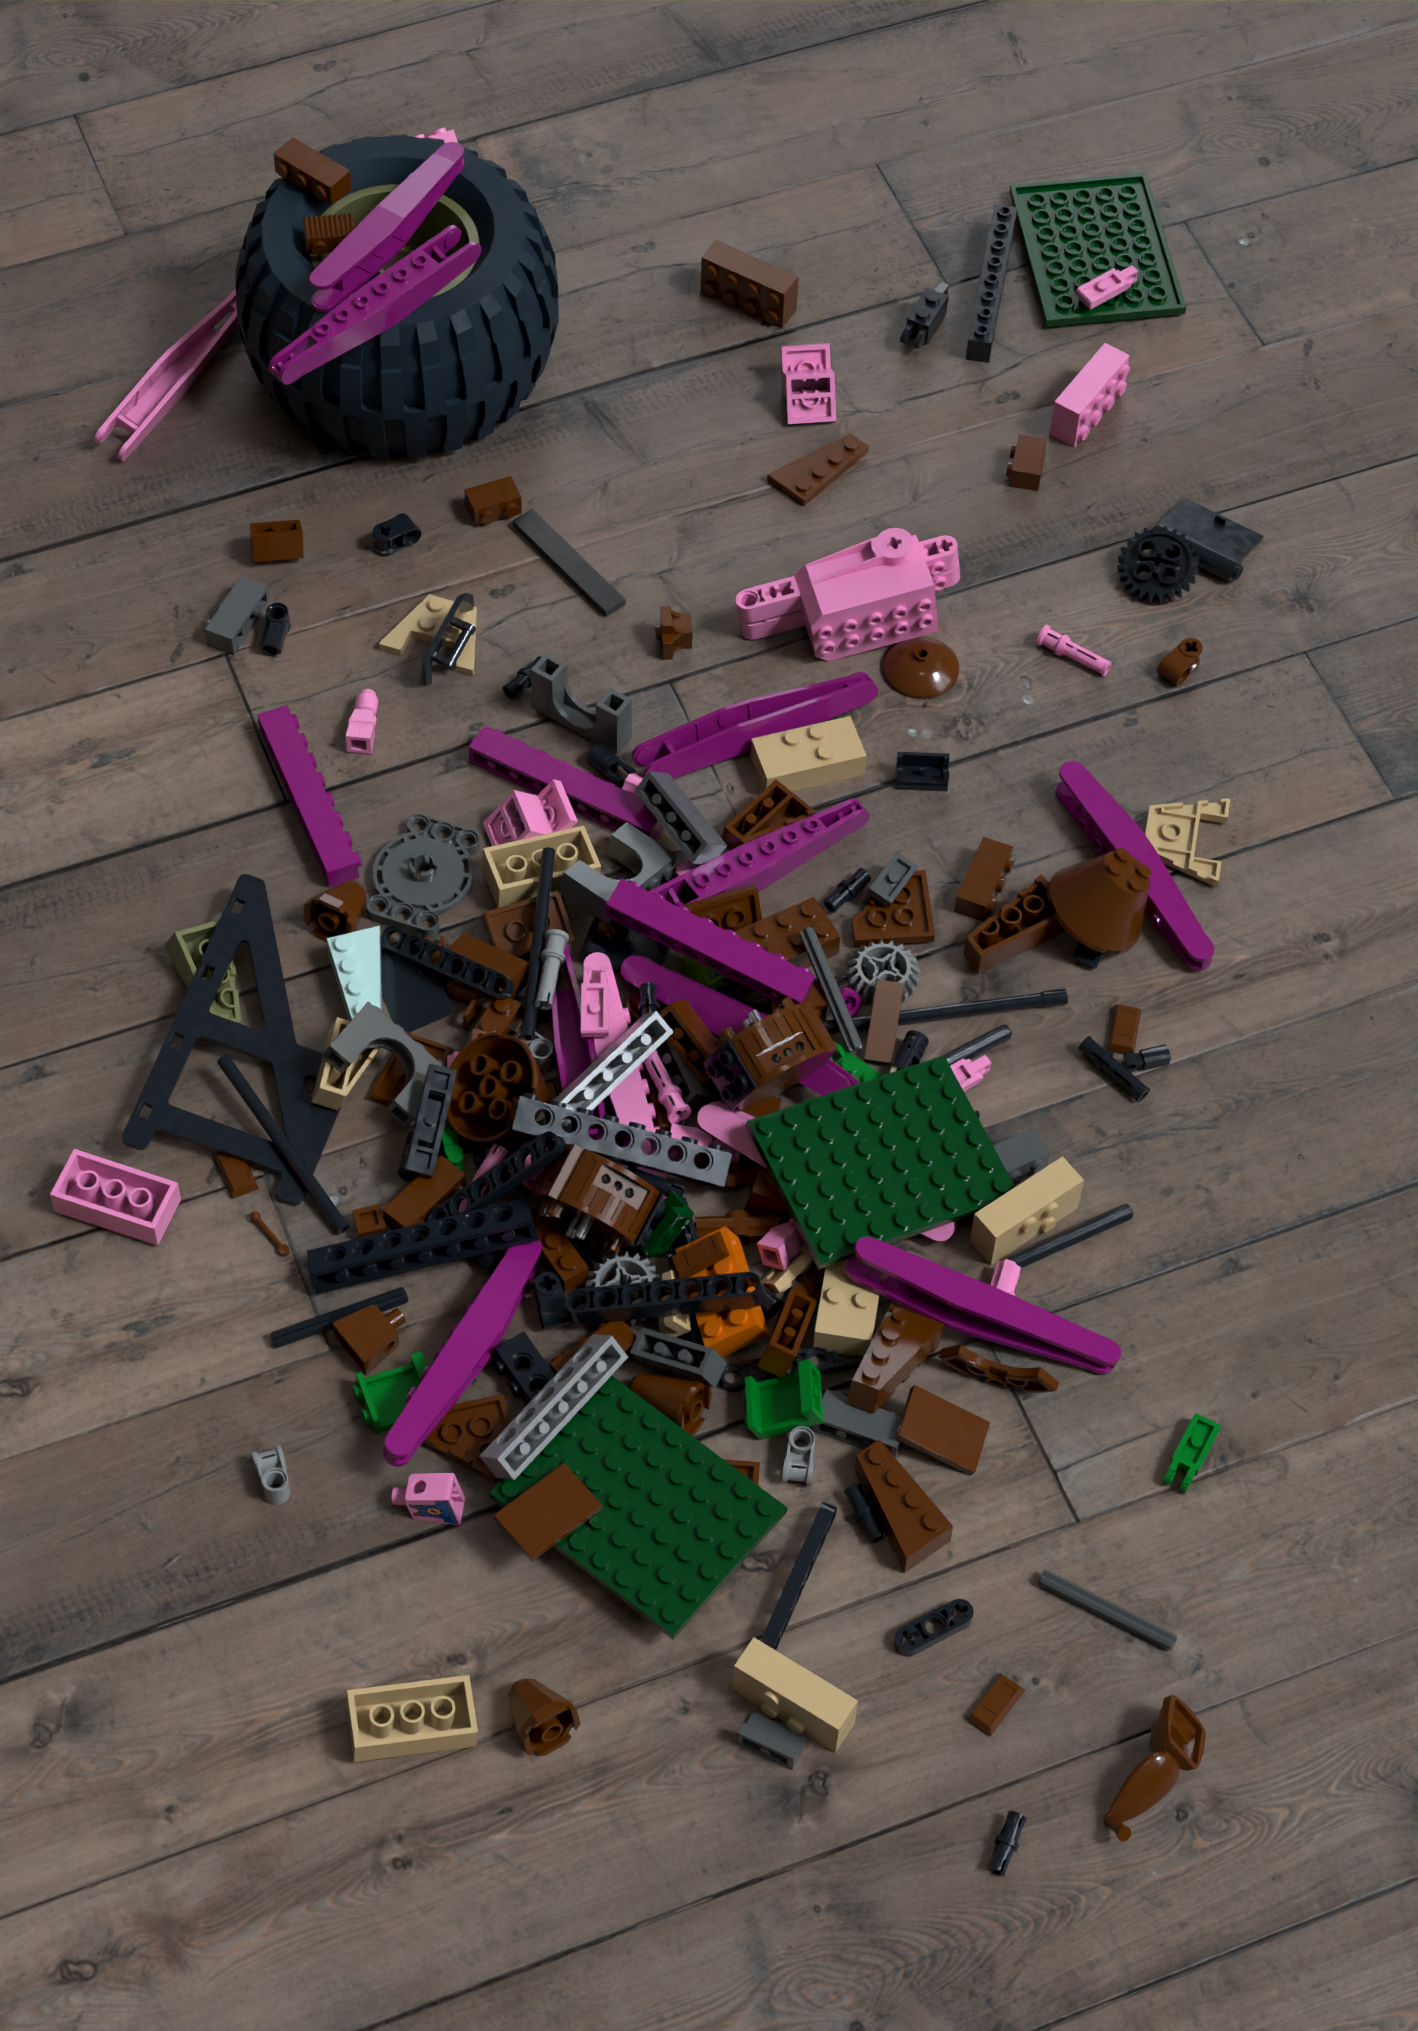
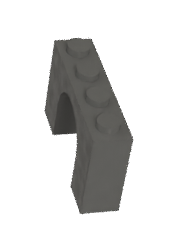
(552, 697)
(636, 851)
(371, 1030)

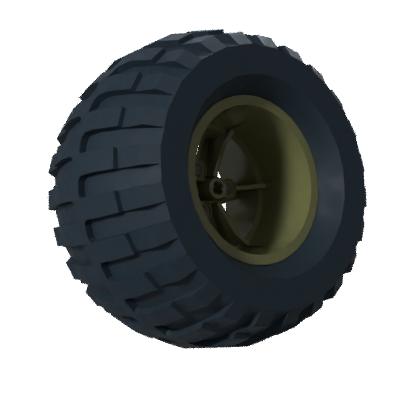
(449, 363)

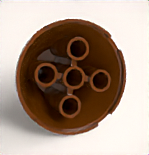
(1102, 900)
(486, 1080)

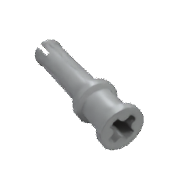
(552, 959)

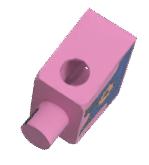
(432, 1497)

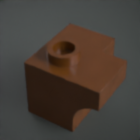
(673, 631)

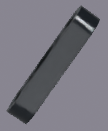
(911, 1629)

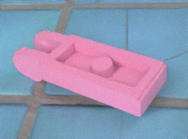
(595, 1005)

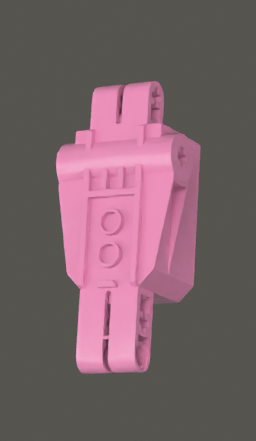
(857, 596)

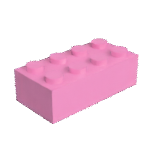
(1090, 395)
(115, 1197)

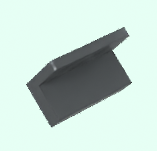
(891, 880)
(771, 1740)

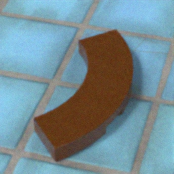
(999, 1375)

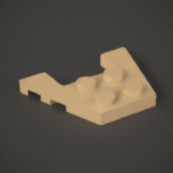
(424, 624)
(1174, 835)

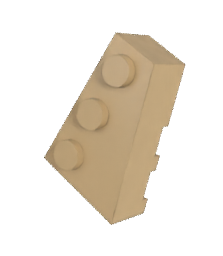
(333, 1086)

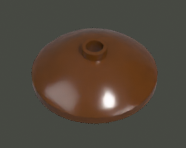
(921, 667)

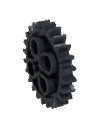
(1153, 585)

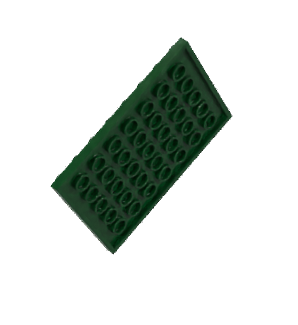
(1086, 229)
(880, 1160)
(670, 1511)

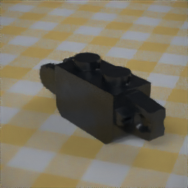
(926, 316)

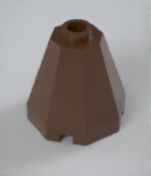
(336, 910)
(541, 1716)

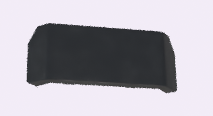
(462, 604)

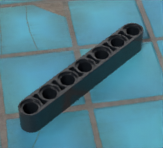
(677, 1304)

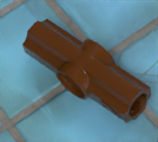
(740, 1222)

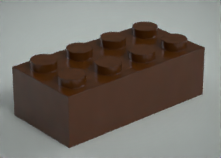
(749, 283)
(781, 933)

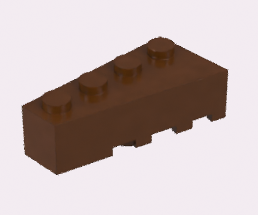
(1014, 929)
(895, 1351)
(903, 1508)

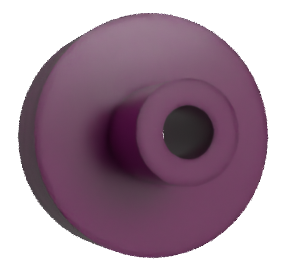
(851, 999)

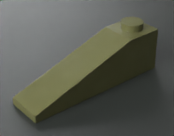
(186, 952)

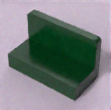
(668, 1226)

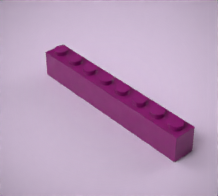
(536, 769)
(308, 796)
(708, 943)

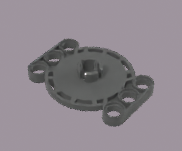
(439, 886)

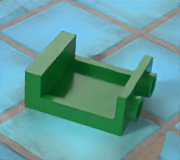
(386, 1392)
(785, 1403)

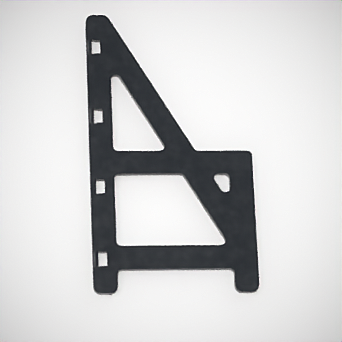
(304, 1122)

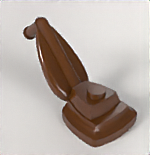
(1175, 1744)

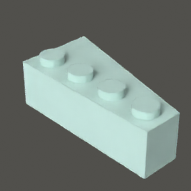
(357, 968)

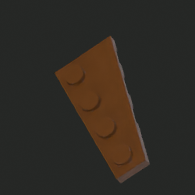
(816, 471)

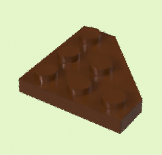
(905, 921)
(470, 1430)

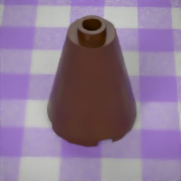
(674, 1397)

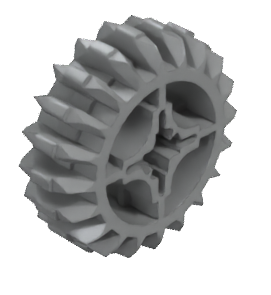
(879, 963)
(626, 1270)

